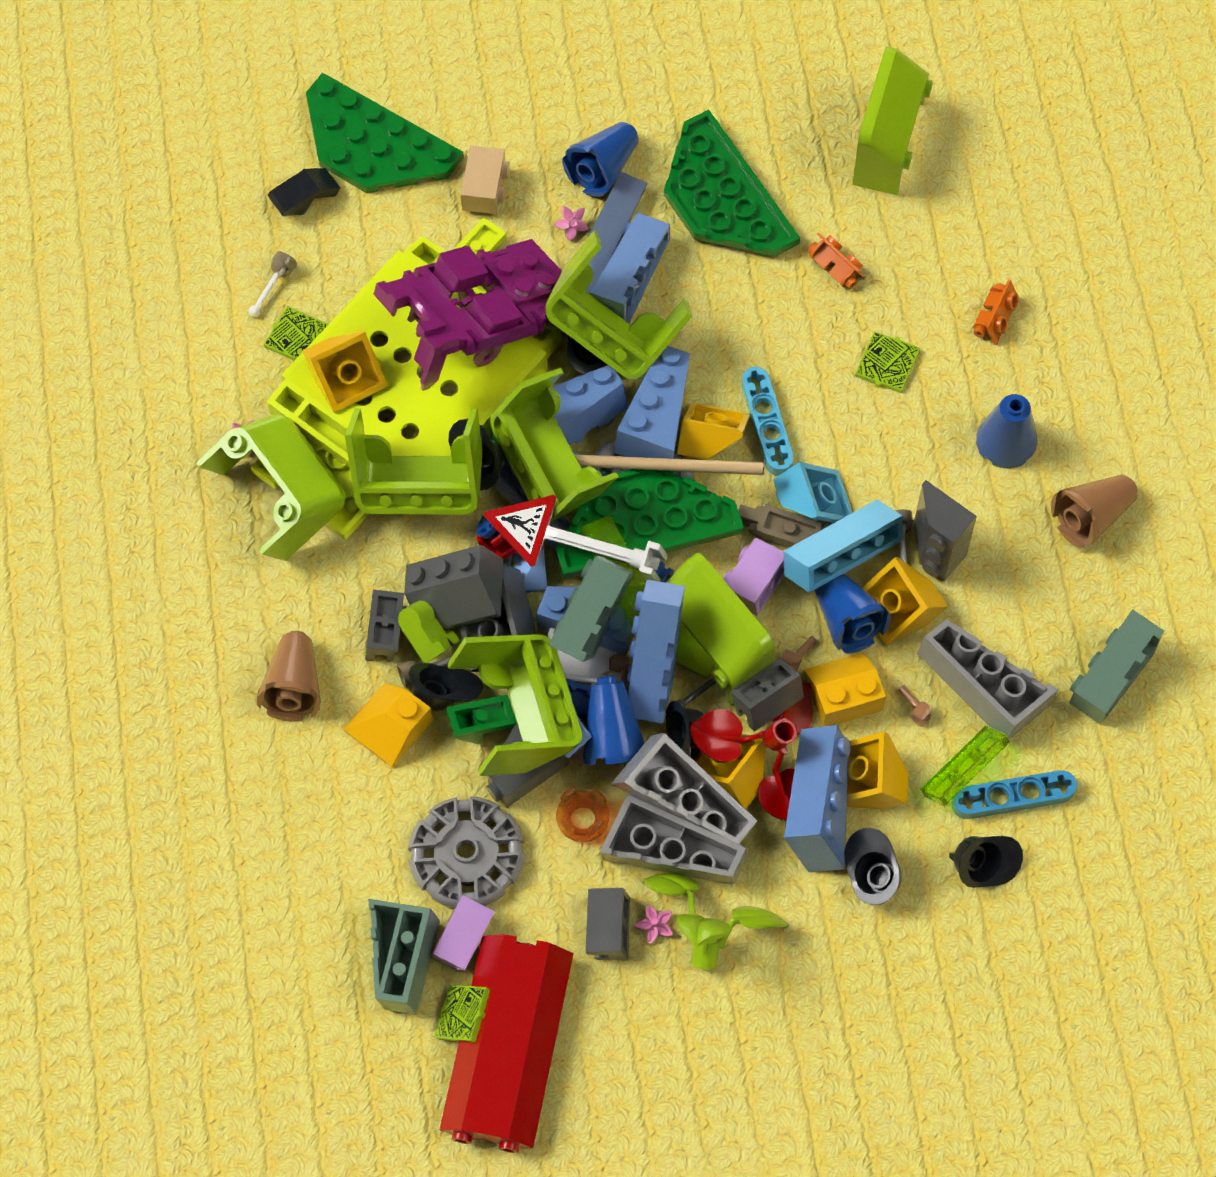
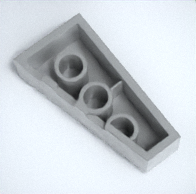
(985, 680)
(677, 784)
(668, 843)

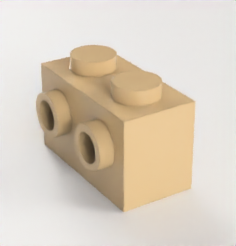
(484, 179)

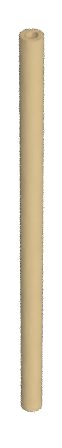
(667, 464)

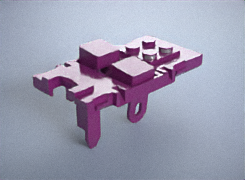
(513, 308)

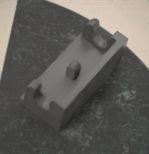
(384, 625)
(768, 693)
(608, 923)

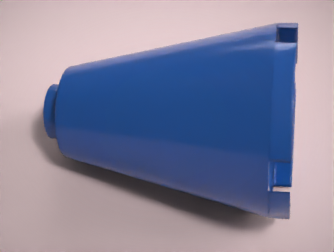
(600, 158)
(1008, 433)
(851, 614)
(611, 724)

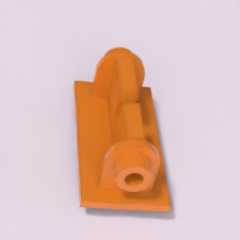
(828, 252)
(1001, 301)

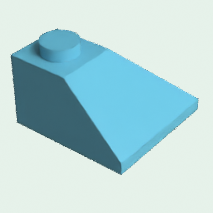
(813, 492)

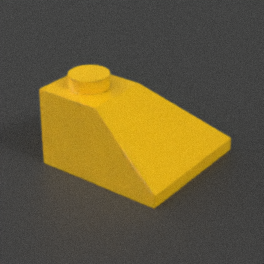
(345, 369)
(709, 430)
(907, 597)
(390, 723)
(876, 773)
(740, 776)

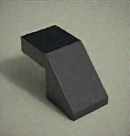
(298, 192)

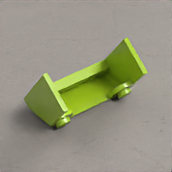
(890, 122)
(599, 329)
(539, 449)
(414, 482)
(308, 485)
(722, 624)
(537, 695)

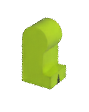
(425, 631)

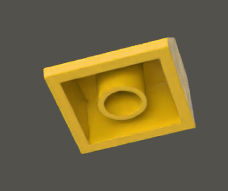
(845, 689)

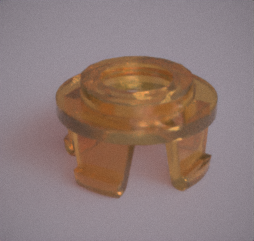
(573, 800)

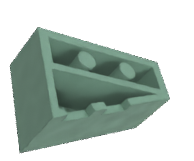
(1116, 667)
(402, 953)

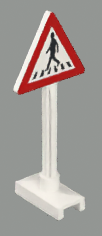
(527, 527)

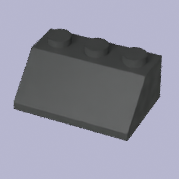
(941, 531)
(458, 586)
(515, 611)

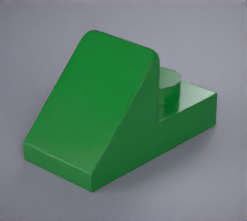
(481, 717)

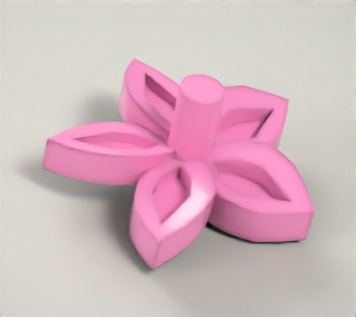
(571, 222)
(655, 924)

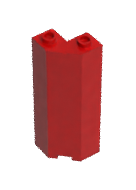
(504, 1075)

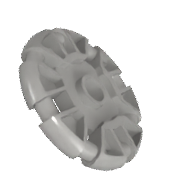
(466, 870)

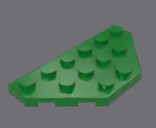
(372, 144)
(721, 195)
(654, 509)

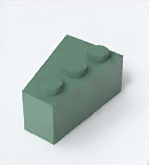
(591, 608)

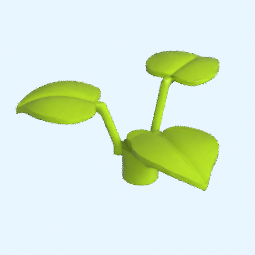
(705, 931)

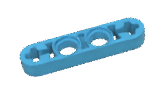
(1012, 789)

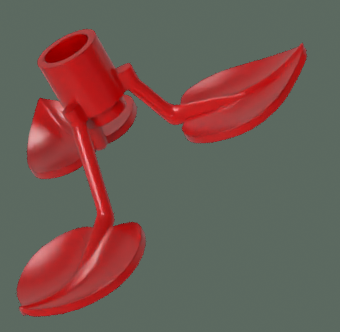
(719, 739)

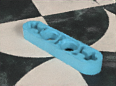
(765, 421)

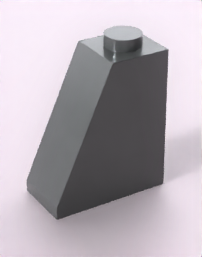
(512, 787)

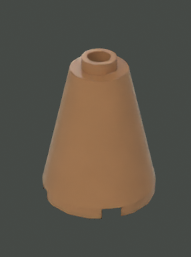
(1092, 507)
(291, 680)

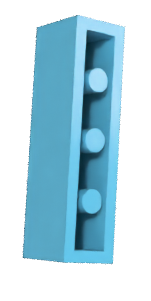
(843, 545)

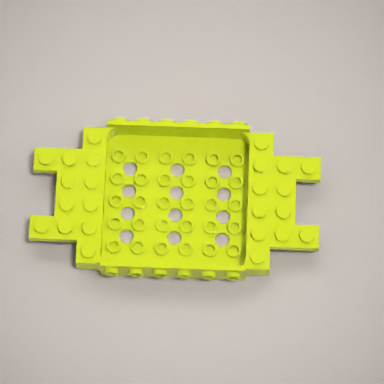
(426, 410)

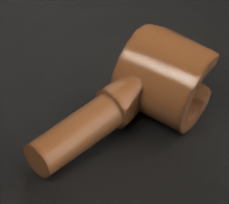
(794, 659)
(621, 664)
(921, 711)

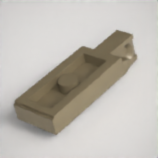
(778, 524)

